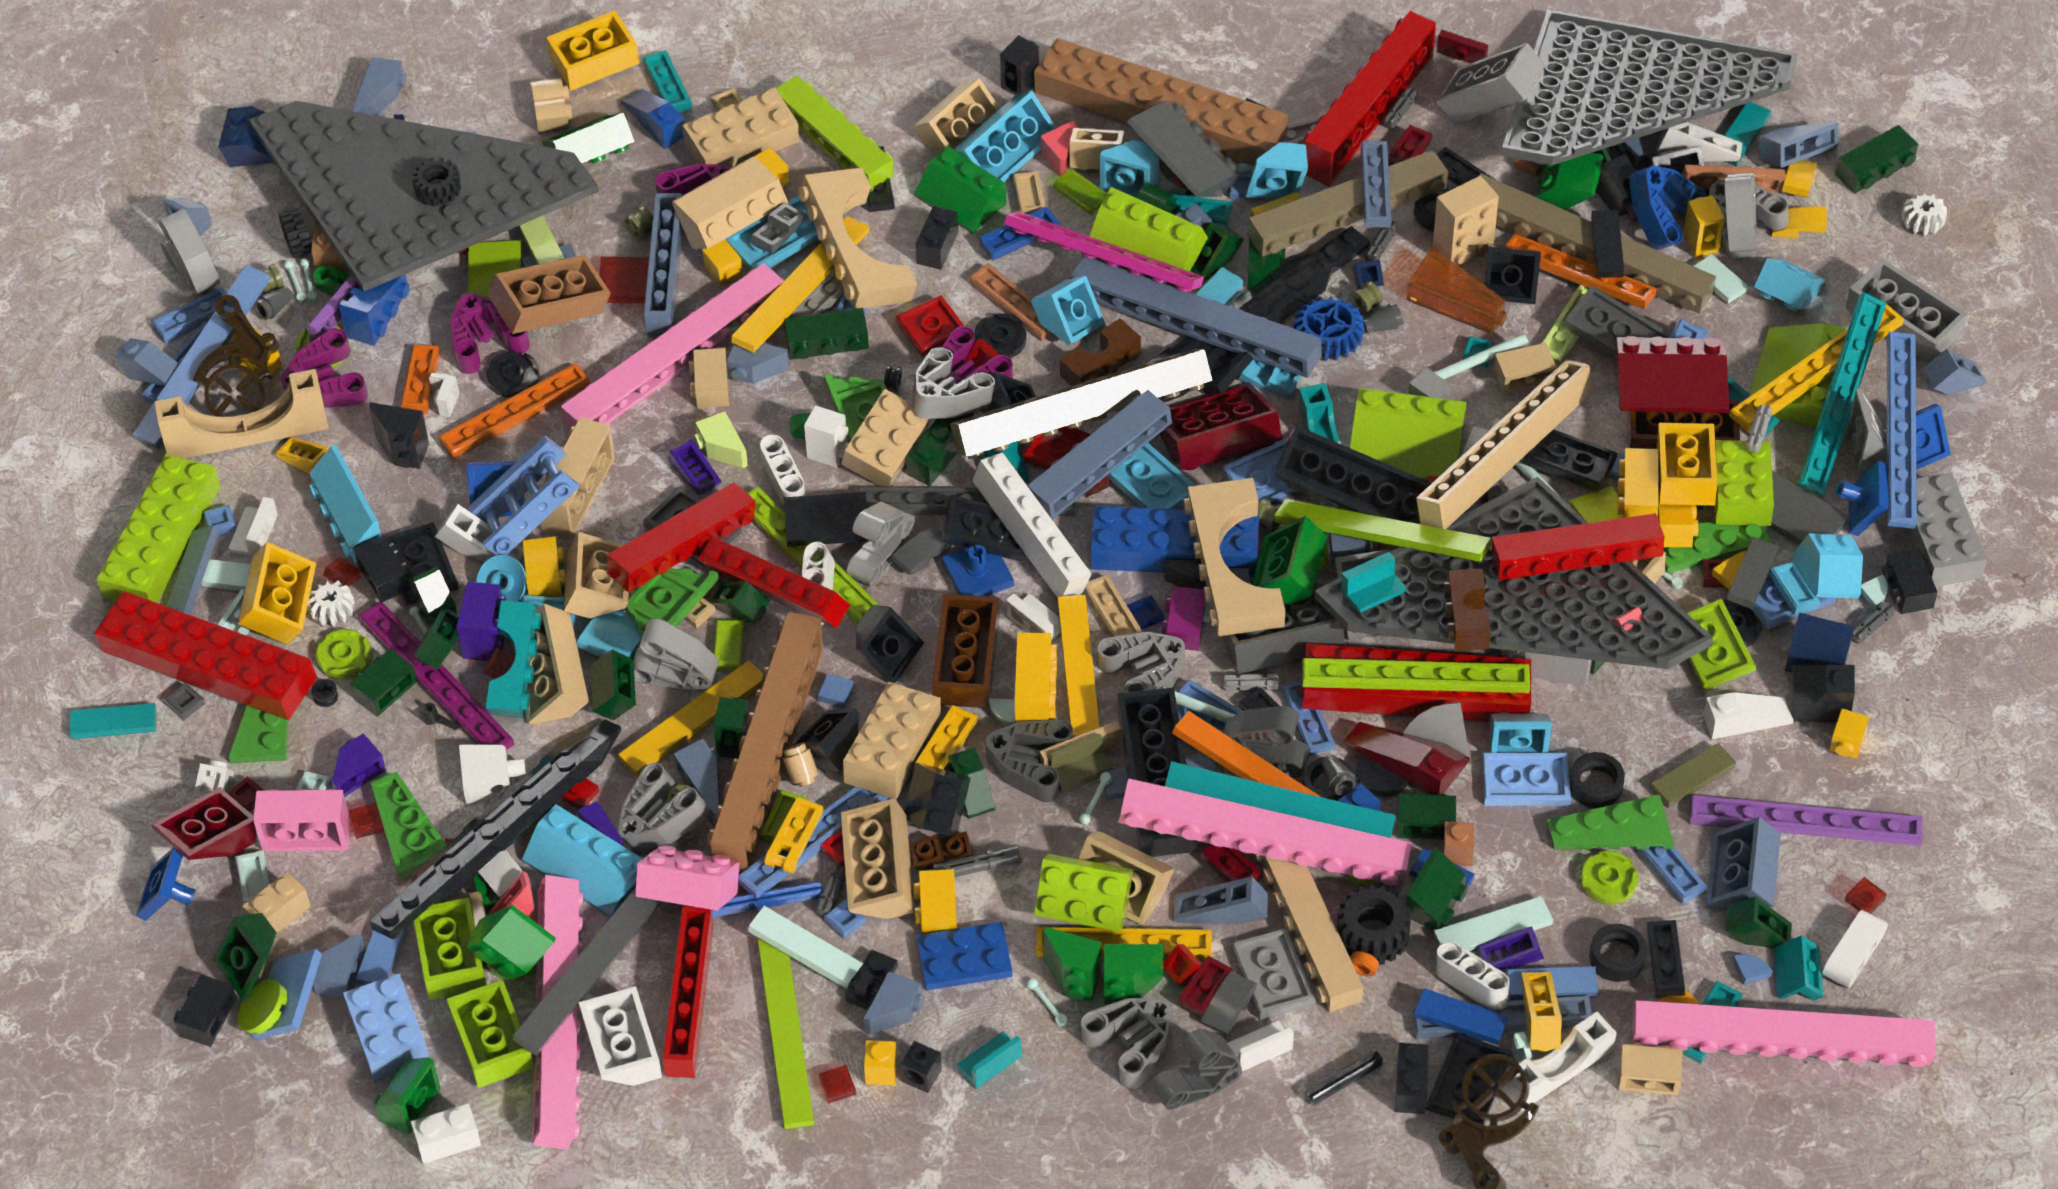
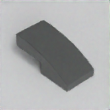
(780, 227)
(919, 550)
(1228, 1002)

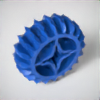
(1334, 322)

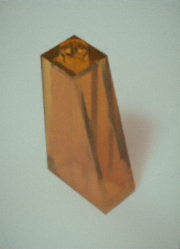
(1455, 294)

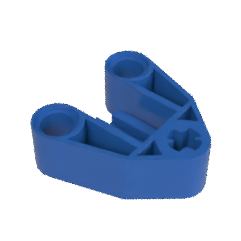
(1654, 195)

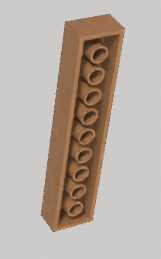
(1127, 89)
(769, 733)

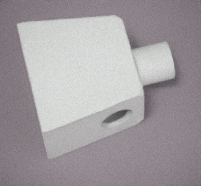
(487, 771)

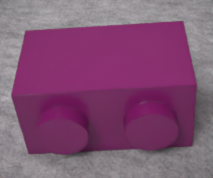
(1186, 616)

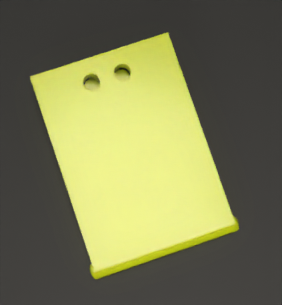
(1597, 505)

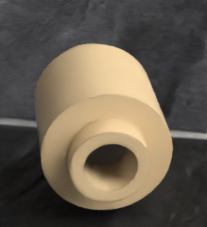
(800, 764)

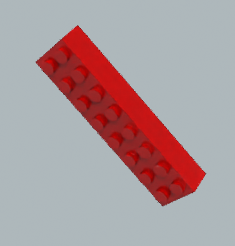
(1369, 97)
(206, 655)
(1474, 705)

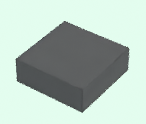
(184, 701)

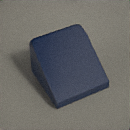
(1368, 271)

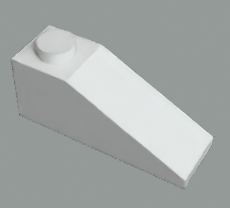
(1713, 145)
(466, 533)
(1744, 713)

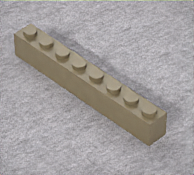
(1342, 205)

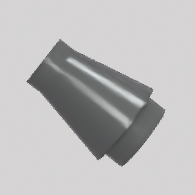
(272, 303)
(1384, 319)
(1338, 776)

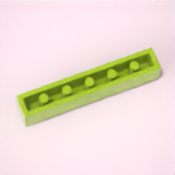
(834, 132)

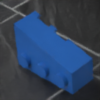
(369, 312)

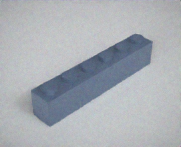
(663, 266)
(1100, 453)

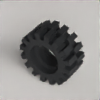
(436, 192)
(295, 232)

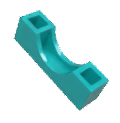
(1317, 411)
(508, 693)

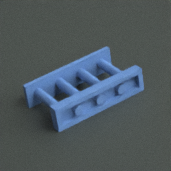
(513, 485)

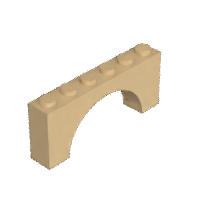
(864, 279)
(195, 434)
(1234, 603)

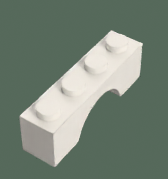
(1582, 1048)

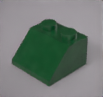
(1436, 891)
(245, 951)

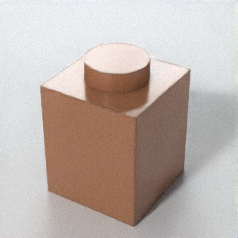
(1459, 842)

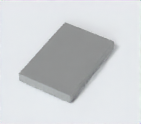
(1277, 970)

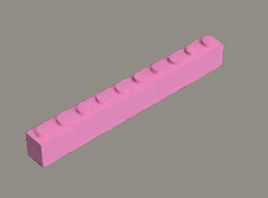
(671, 351)
(1265, 833)
(1784, 1033)
(555, 1065)

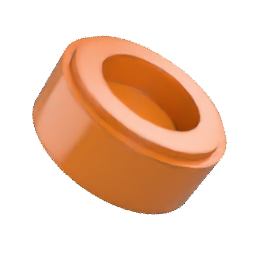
(1364, 963)

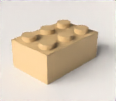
(1465, 221)
(884, 440)

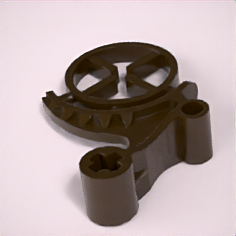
(248, 347)
(1473, 1137)

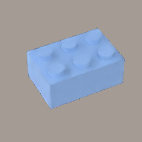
(385, 1025)

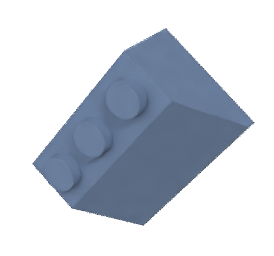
(1743, 864)

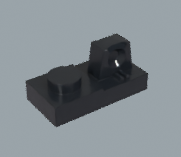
(870, 979)

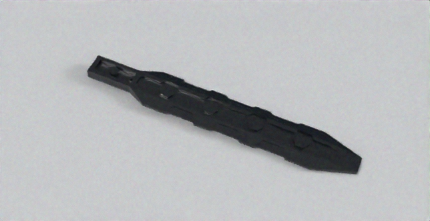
(1283, 291)
(498, 826)

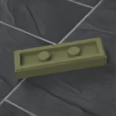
(1693, 775)

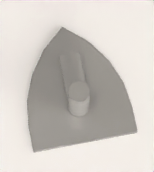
(1441, 724)

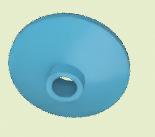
(499, 569)

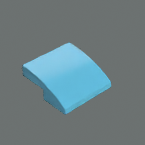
(1270, 378)
(611, 632)

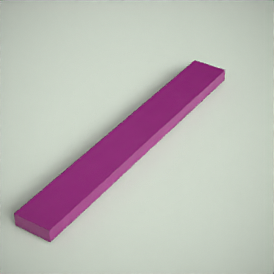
(438, 683)

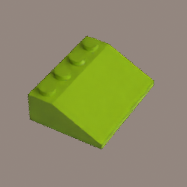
(1147, 231)
(1784, 349)
(1408, 431)

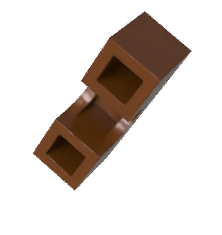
(1119, 346)
(1466, 609)

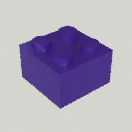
(479, 621)

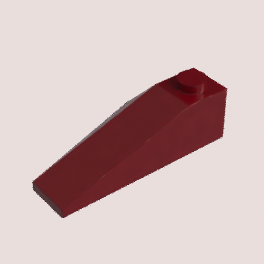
(1417, 760)

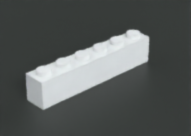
(1031, 526)

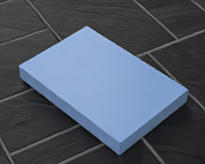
(1526, 779)

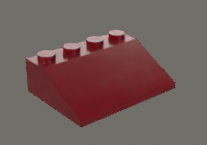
(1671, 374)
(1220, 426)

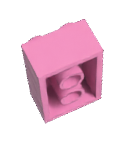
(302, 820)
(687, 878)

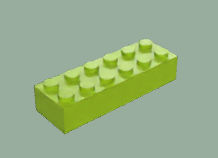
(159, 529)

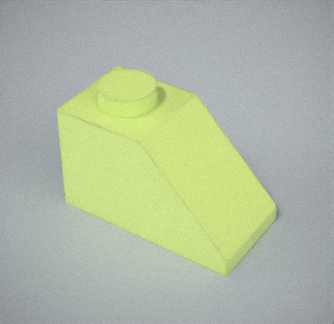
(720, 440)

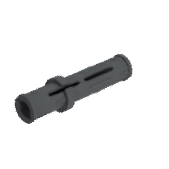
(981, 862)

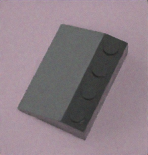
(1186, 149)
(1286, 644)

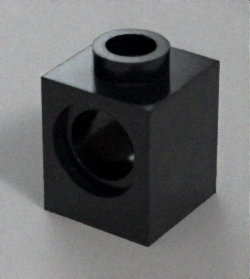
(921, 1066)

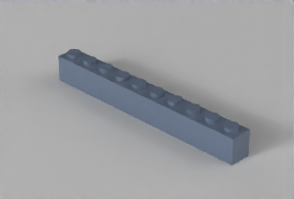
(1201, 317)

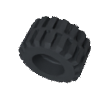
(1374, 905)

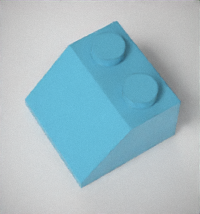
(1128, 167)
(1278, 172)
(1788, 283)
(1069, 309)
(1830, 565)
(1519, 733)

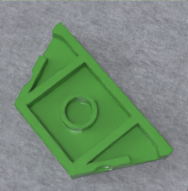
(854, 398)
(669, 596)

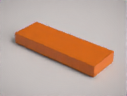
(417, 387)

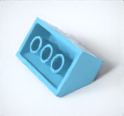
(1008, 136)
(342, 502)
(577, 851)

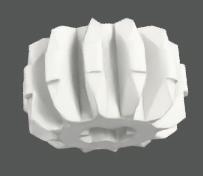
(1924, 213)
(330, 603)

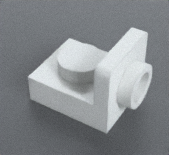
(445, 392)
(211, 777)

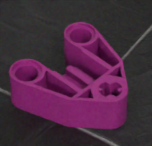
(687, 178)
(475, 314)
(960, 344)
(320, 356)

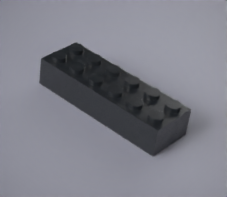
(1347, 478)
(1148, 748)

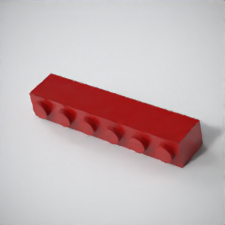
(680, 537)
(1577, 546)
(774, 582)
(688, 992)

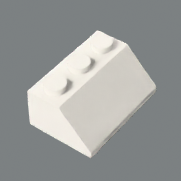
(621, 1037)

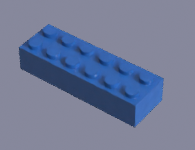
(1148, 536)

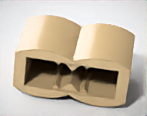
(550, 104)

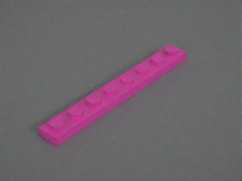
(1113, 254)

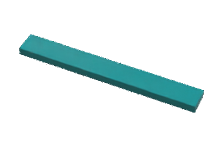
(1840, 394)
(1278, 799)

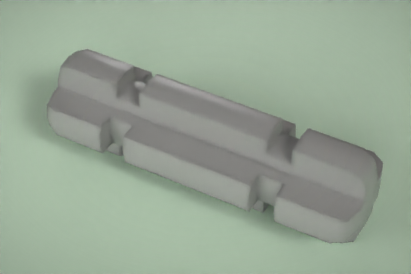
(1758, 428)
(1251, 681)

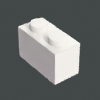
(826, 436)
(446, 1133)

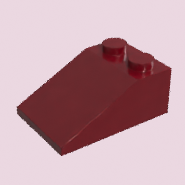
(208, 827)

